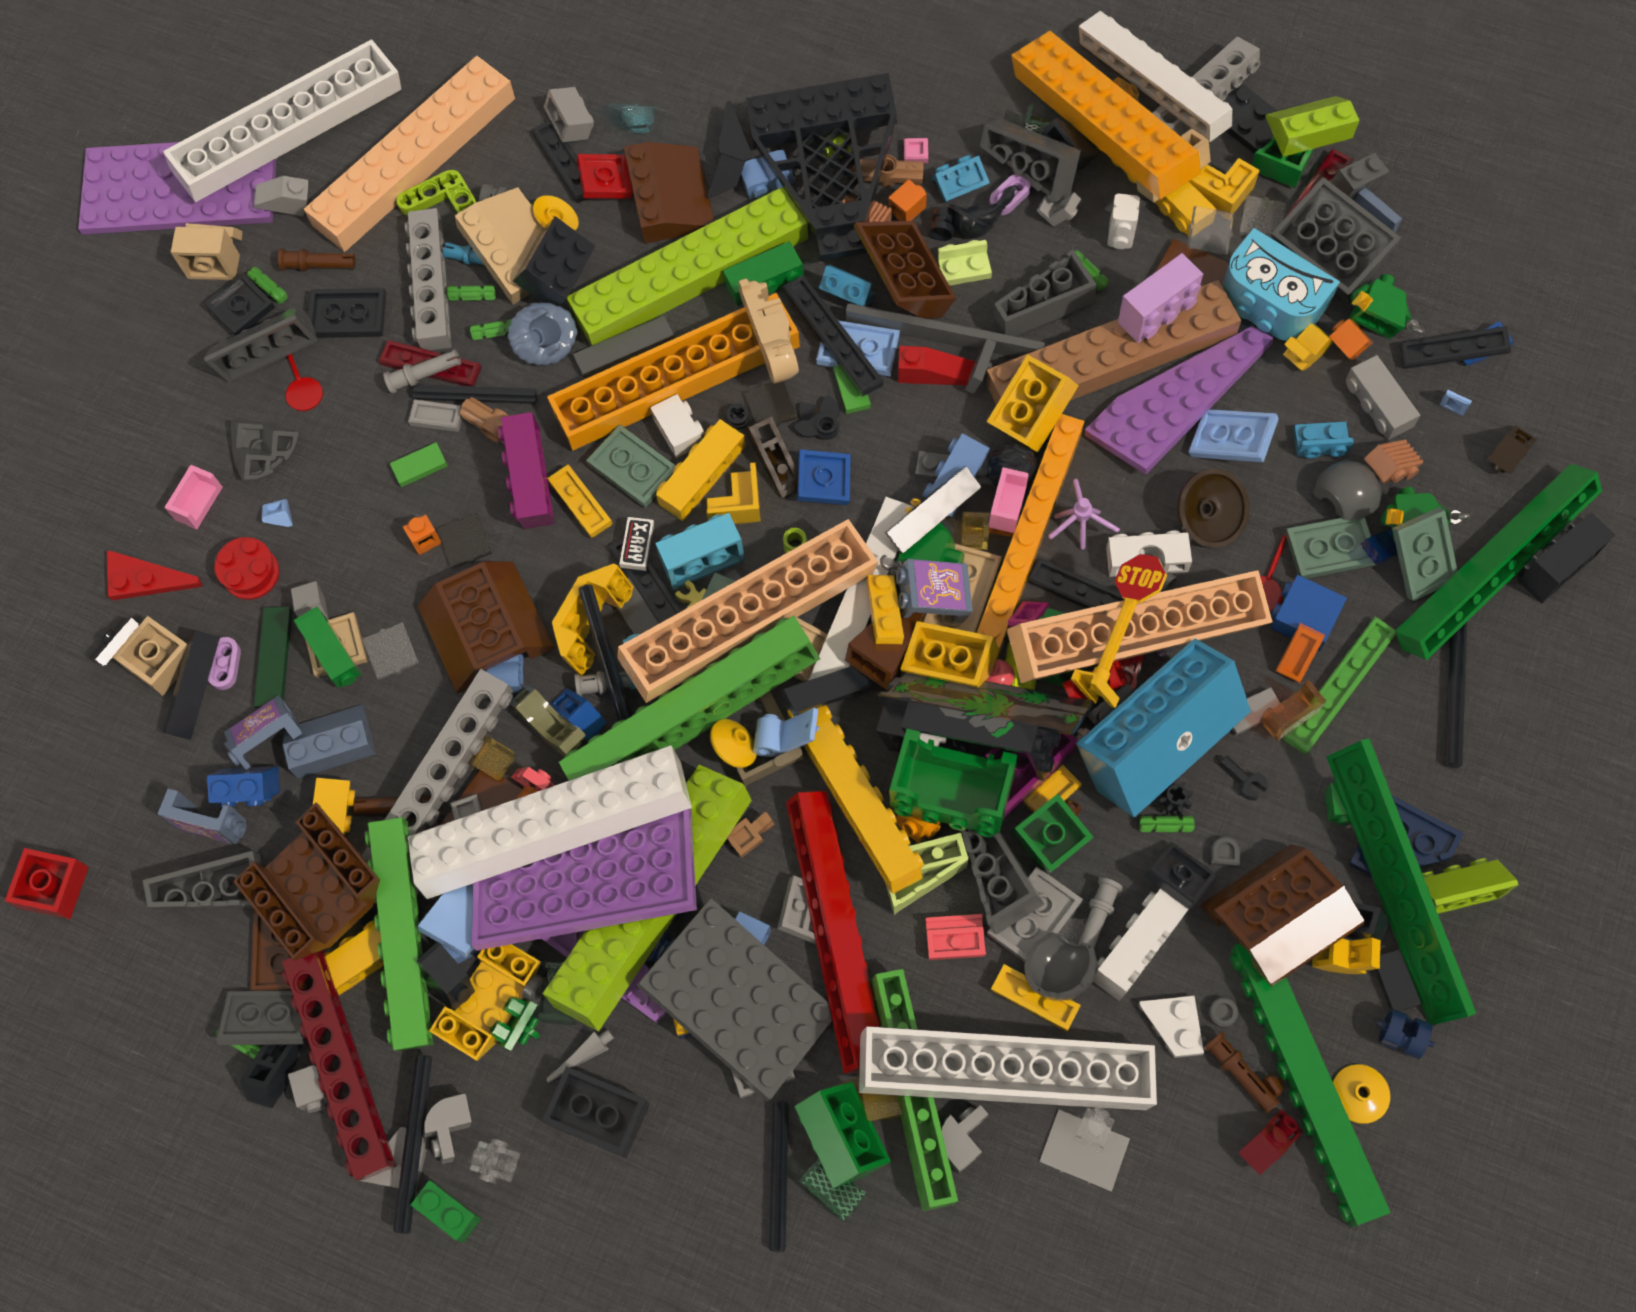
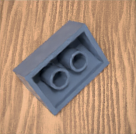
(329, 742)

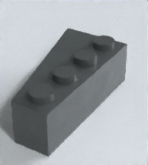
(1037, 158)
(1001, 880)
(201, 886)

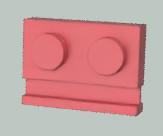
(955, 937)

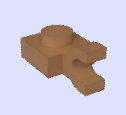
(746, 835)

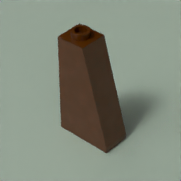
(880, 661)

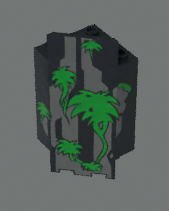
(985, 715)

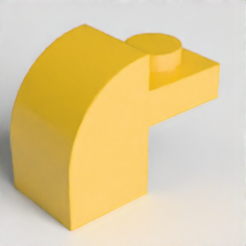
(1307, 347)
(1350, 956)

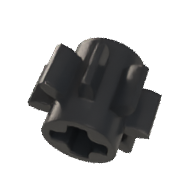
(1177, 806)

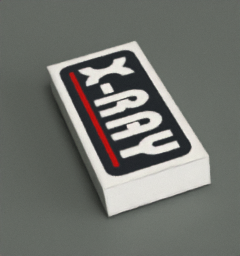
(636, 543)

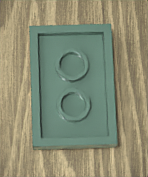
(631, 465)
(1328, 547)
(1425, 553)

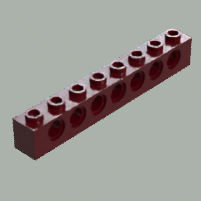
(360, 1098)

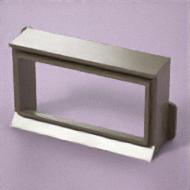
(780, 761)

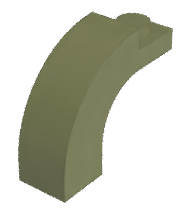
(546, 721)

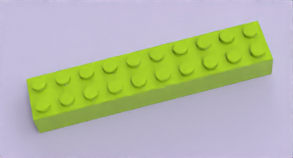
(685, 267)
(611, 956)

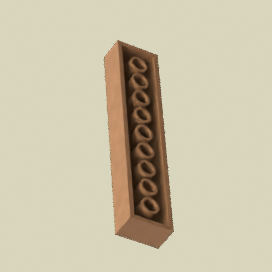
(1112, 355)

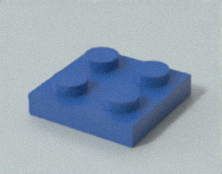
(823, 477)

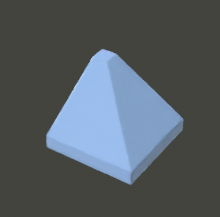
(1455, 402)
(277, 513)

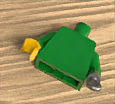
(1383, 308)
(1410, 505)
(933, 546)

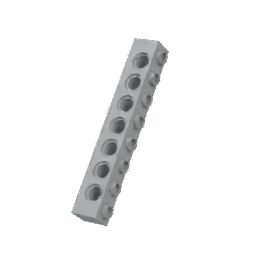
(439, 756)

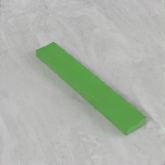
(1343, 683)

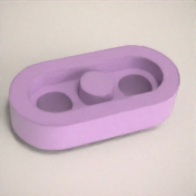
(1019, 196)
(225, 665)

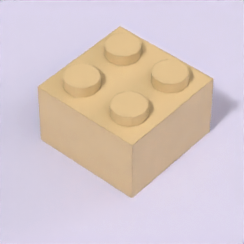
(205, 253)
(152, 655)

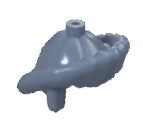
(542, 333)

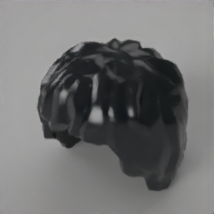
(1014, 457)

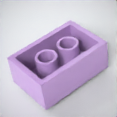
(1160, 298)

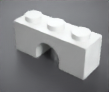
(1170, 548)

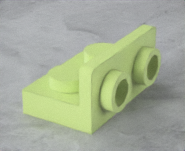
(964, 262)

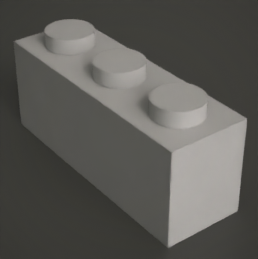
(1382, 397)

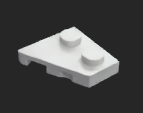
(1176, 1024)

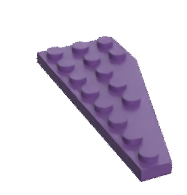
(1161, 411)

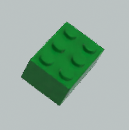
(842, 1134)

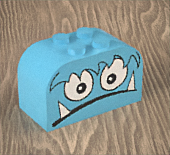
(1276, 287)

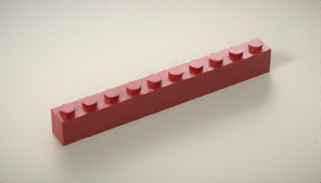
(833, 922)

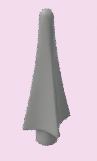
(590, 1048)

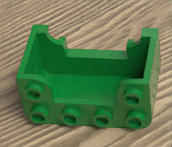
(951, 786)

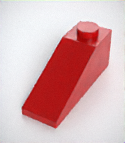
(932, 366)

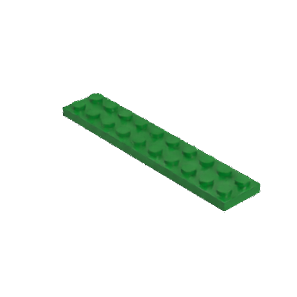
(1400, 883)

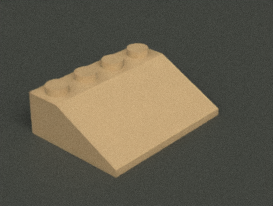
(501, 236)

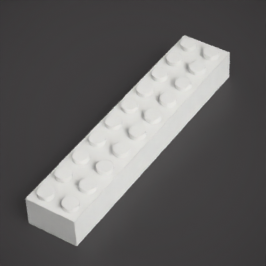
(282, 120)
(548, 822)
(1007, 1068)

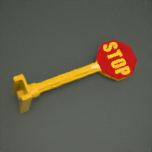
(1136, 581)

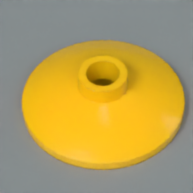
(548, 207)
(732, 743)
(1361, 1109)

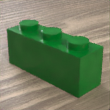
(771, 267)

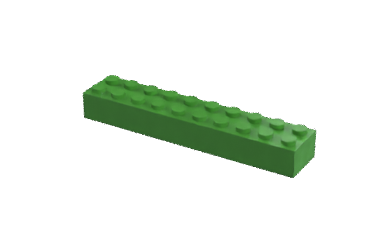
(700, 700)

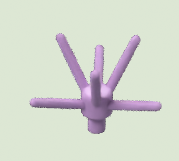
(1081, 512)

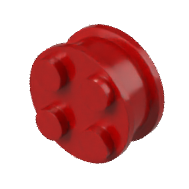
(247, 568)

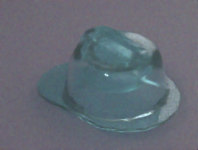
(636, 116)

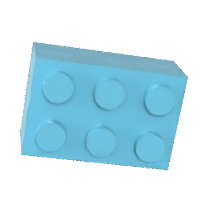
(700, 550)

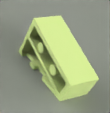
(941, 861)

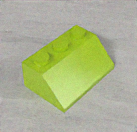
(1313, 125)
(1469, 885)

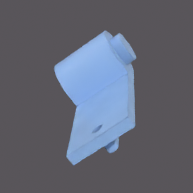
(779, 736)

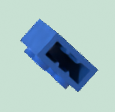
(1307, 604)
(240, 785)

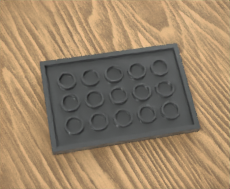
(737, 999)

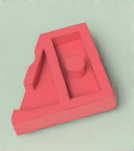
(528, 777)

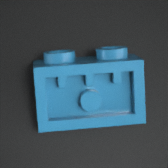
(961, 178)
(847, 286)
(1322, 439)

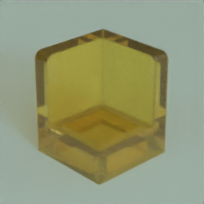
(975, 530)
(493, 758)
(881, 1106)

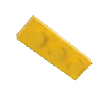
(579, 501)
(884, 609)
(1016, 989)

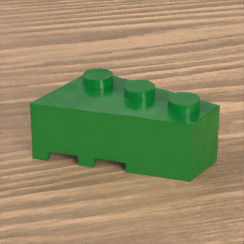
(1282, 169)

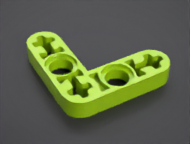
(449, 192)

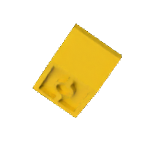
(571, 620)
(499, 976)

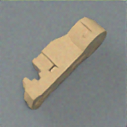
(770, 329)

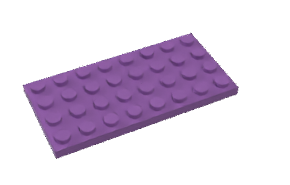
(137, 191)
(591, 887)

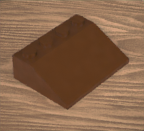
(668, 189)
(907, 267)

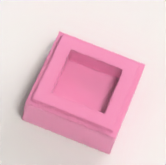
(916, 149)

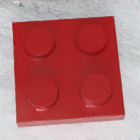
(604, 176)

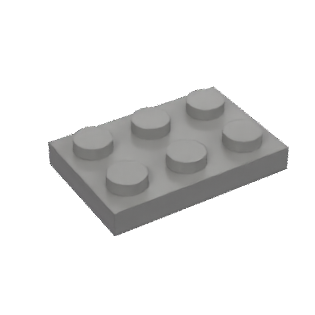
(1051, 917)

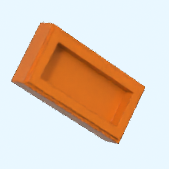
(1300, 652)

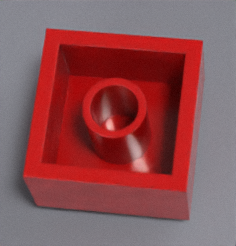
(46, 883)

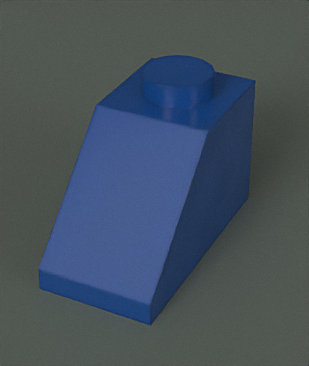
(579, 713)

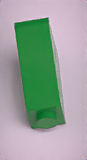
(328, 647)

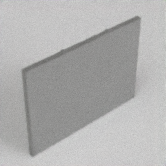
(1080, 1161)

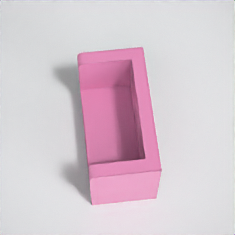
(193, 497)
(1008, 500)

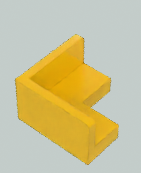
(1227, 190)
(744, 503)

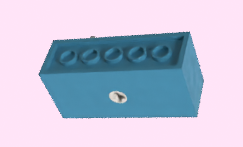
(1164, 727)

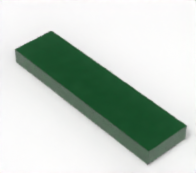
(273, 654)

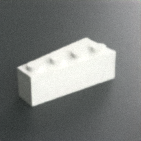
(1139, 944)

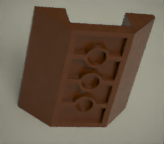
(482, 620)
(311, 887)
(1285, 912)

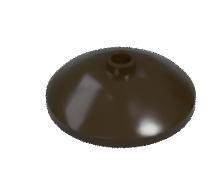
(1225, 508)

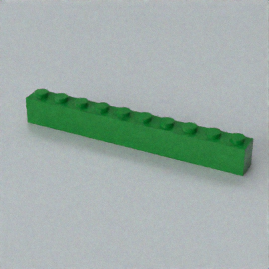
(1498, 561)
(1313, 1093)

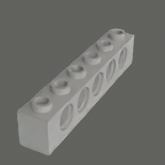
(1220, 76)
(436, 334)

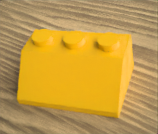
(1032, 403)
(950, 654)

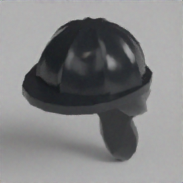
(979, 219)

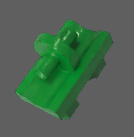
(508, 1035)

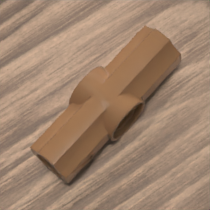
(896, 170)
(483, 417)

